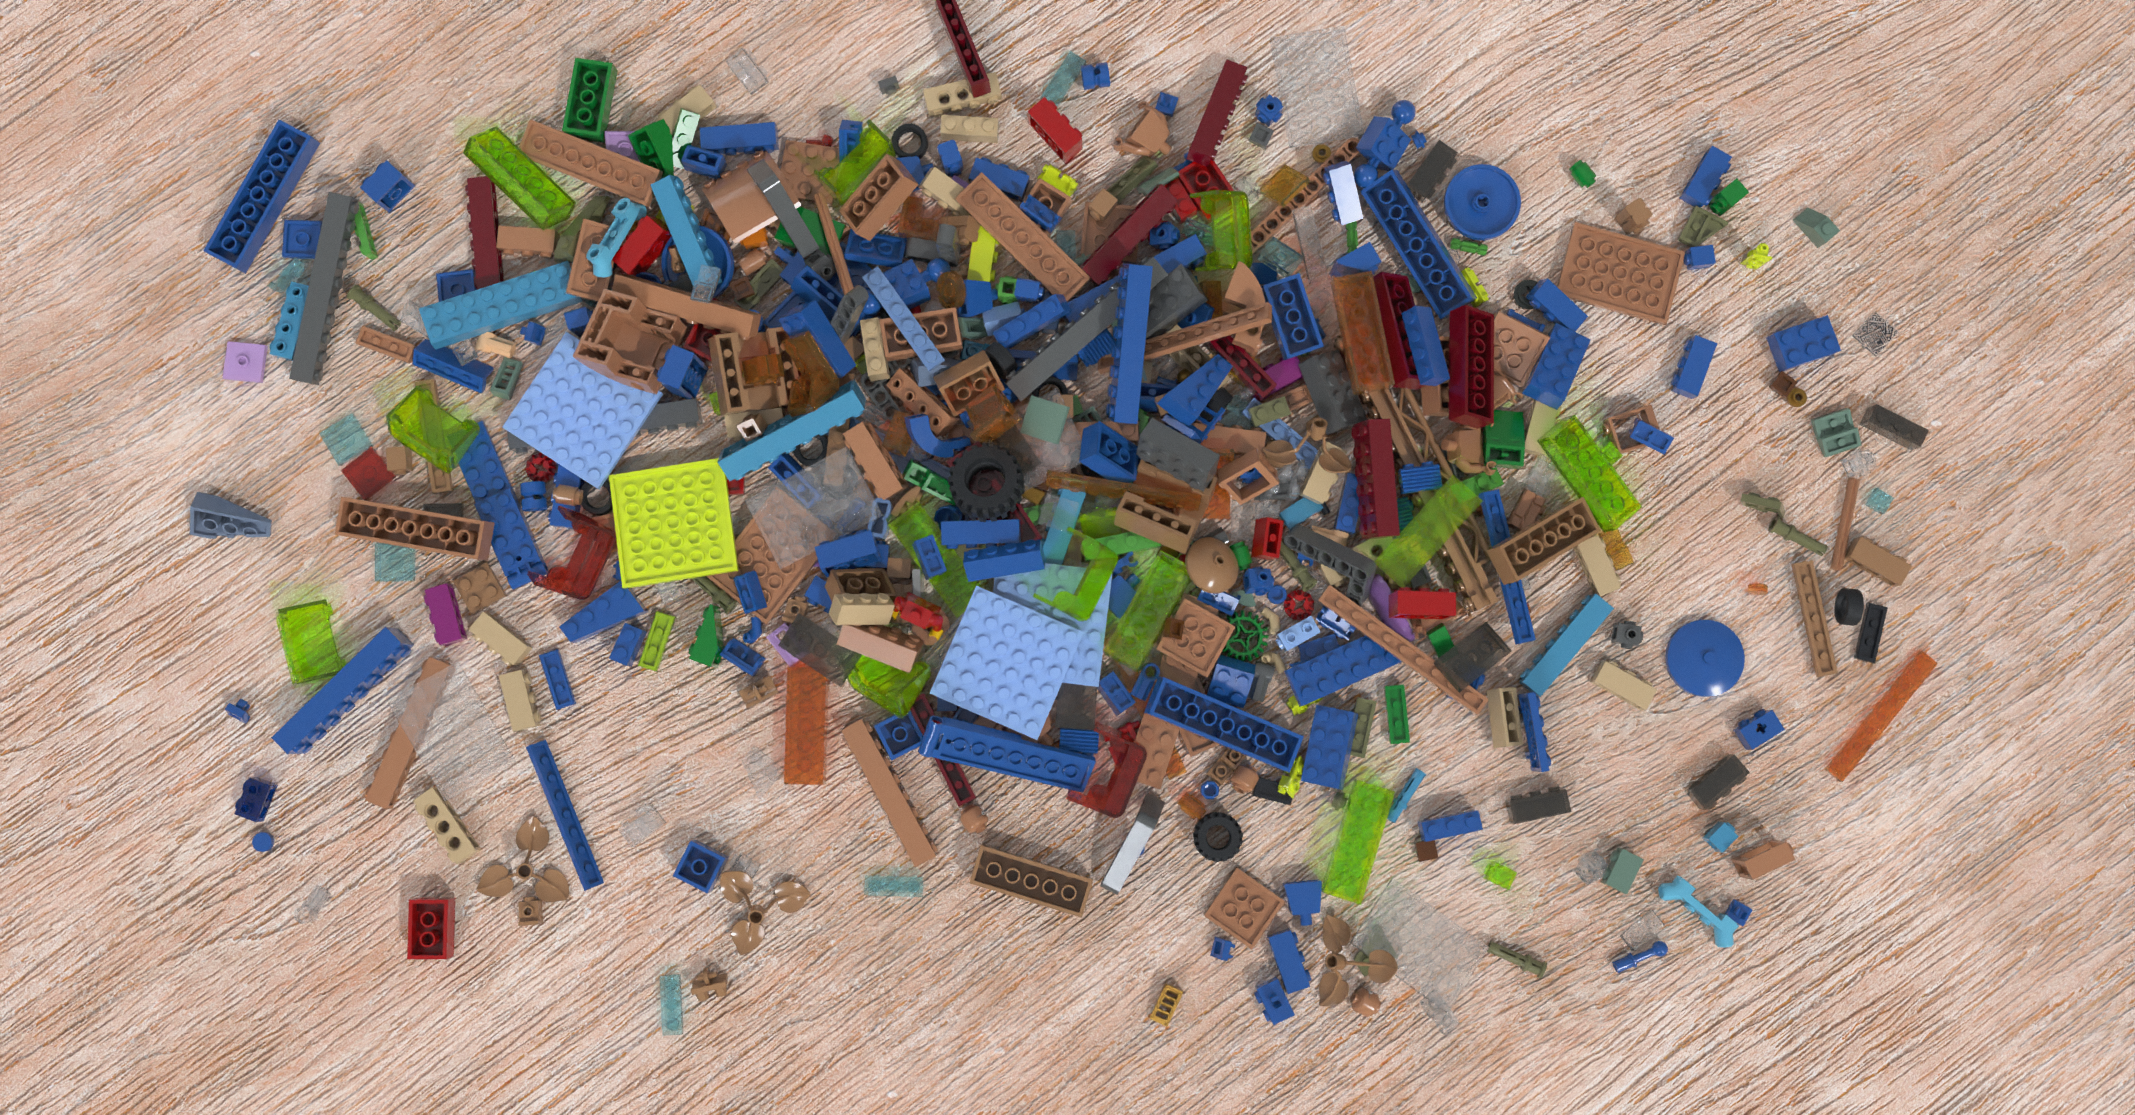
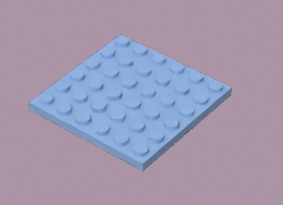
(579, 415)
(1020, 588)
(1006, 662)

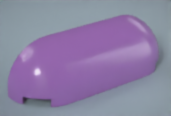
(1379, 599)

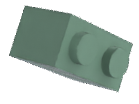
(1622, 870)

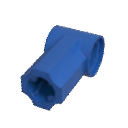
(1144, 683)

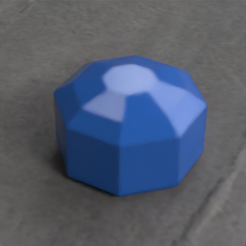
(1209, 789)

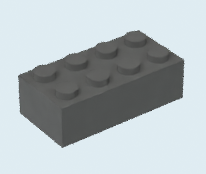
(1173, 301)
(1332, 391)
(1177, 455)

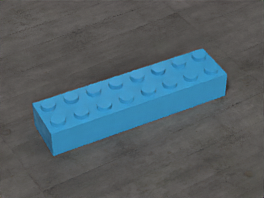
(498, 305)
(791, 431)

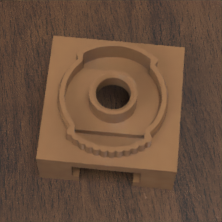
(727, 355)
(1166, 528)

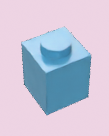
(1721, 836)

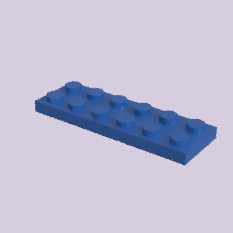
(1338, 669)

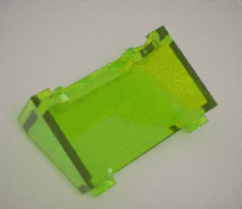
(431, 430)
(309, 642)
(888, 685)

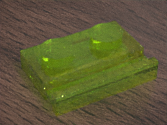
(1100, 523)

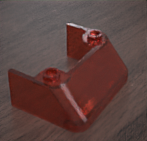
(586, 562)
(1115, 797)

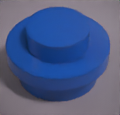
(1418, 139)

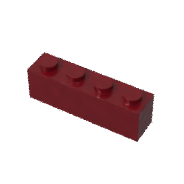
(1244, 366)

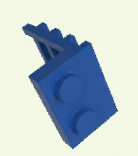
(1191, 431)

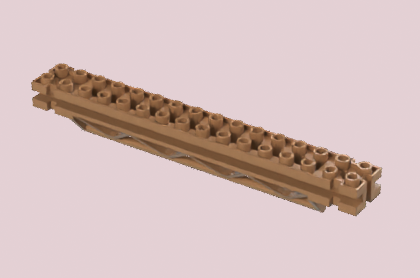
(1458, 560)

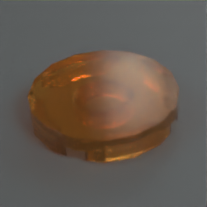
(951, 290)

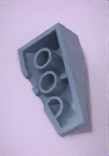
(923, 376)
(216, 517)

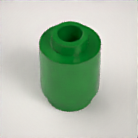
(1583, 174)
(1242, 555)

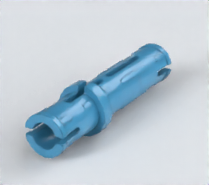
(1405, 795)

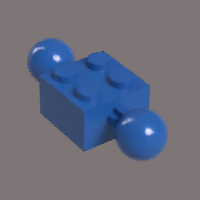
(1384, 143)
(909, 283)

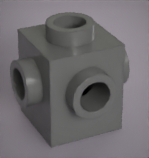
(821, 264)
(1627, 634)

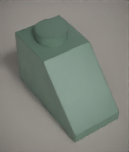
(1816, 226)

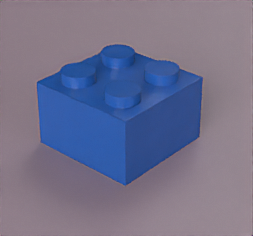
(387, 186)
(1231, 681)
(898, 734)
(700, 866)

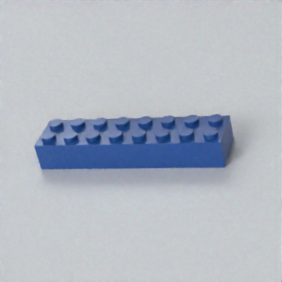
(262, 196)
(1418, 243)
(1188, 253)
(1130, 343)
(343, 691)
(1223, 724)

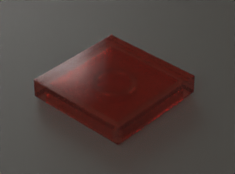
(368, 473)

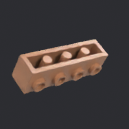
(921, 401)

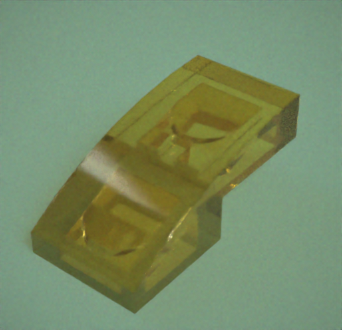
(1616, 549)

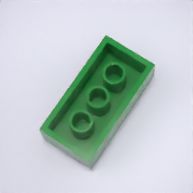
(590, 99)

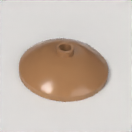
(1204, 568)

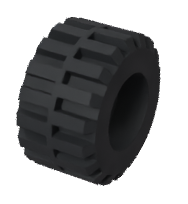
(1229, 849)

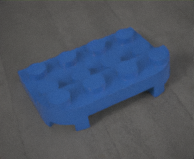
(1533, 726)

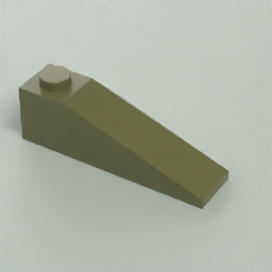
(567, 243)

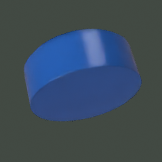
(1277, 594)
(263, 841)

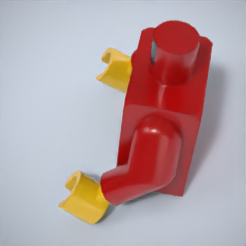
(920, 613)

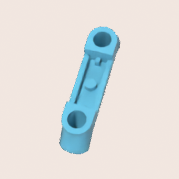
(601, 255)
(1722, 924)

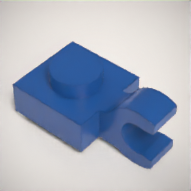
(1122, 563)

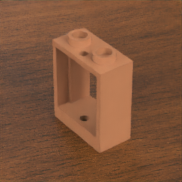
(1647, 415)
(1240, 466)
(1763, 859)

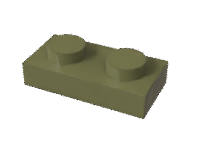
(1269, 411)

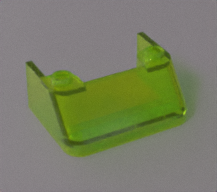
(857, 165)
(1229, 229)
(1083, 602)

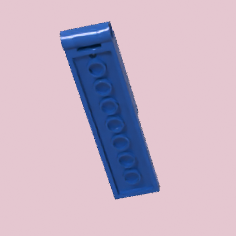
(499, 504)
(1005, 753)

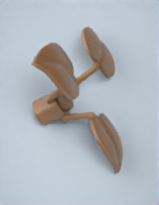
(1334, 461)
(550, 888)
(750, 932)
(1331, 987)

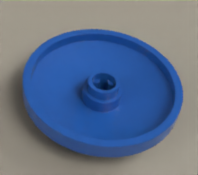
(1482, 202)
(722, 258)
(1705, 658)

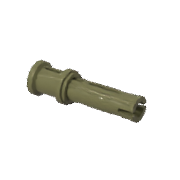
(367, 302)
(1789, 532)
(1299, 571)
(718, 595)
(1525, 962)

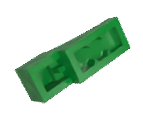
(928, 480)

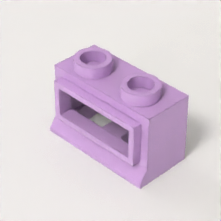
(774, 640)

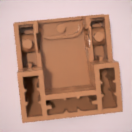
(741, 202)
(1242, 294)
(628, 341)

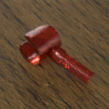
(826, 141)

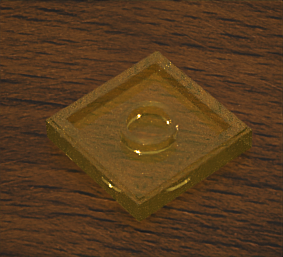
(1284, 185)

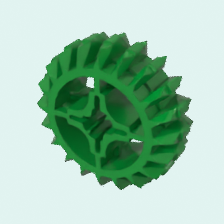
(1245, 645)

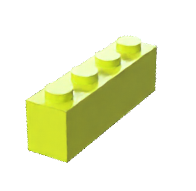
(983, 257)

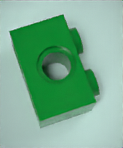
(1728, 197)

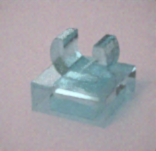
(1879, 501)

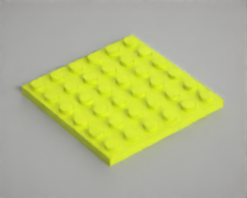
(673, 523)

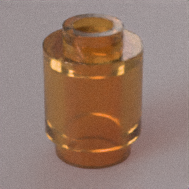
(1192, 806)

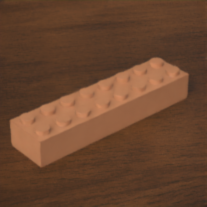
(414, 528)

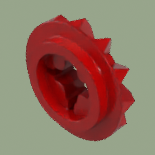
(548, 464)
(1298, 614)

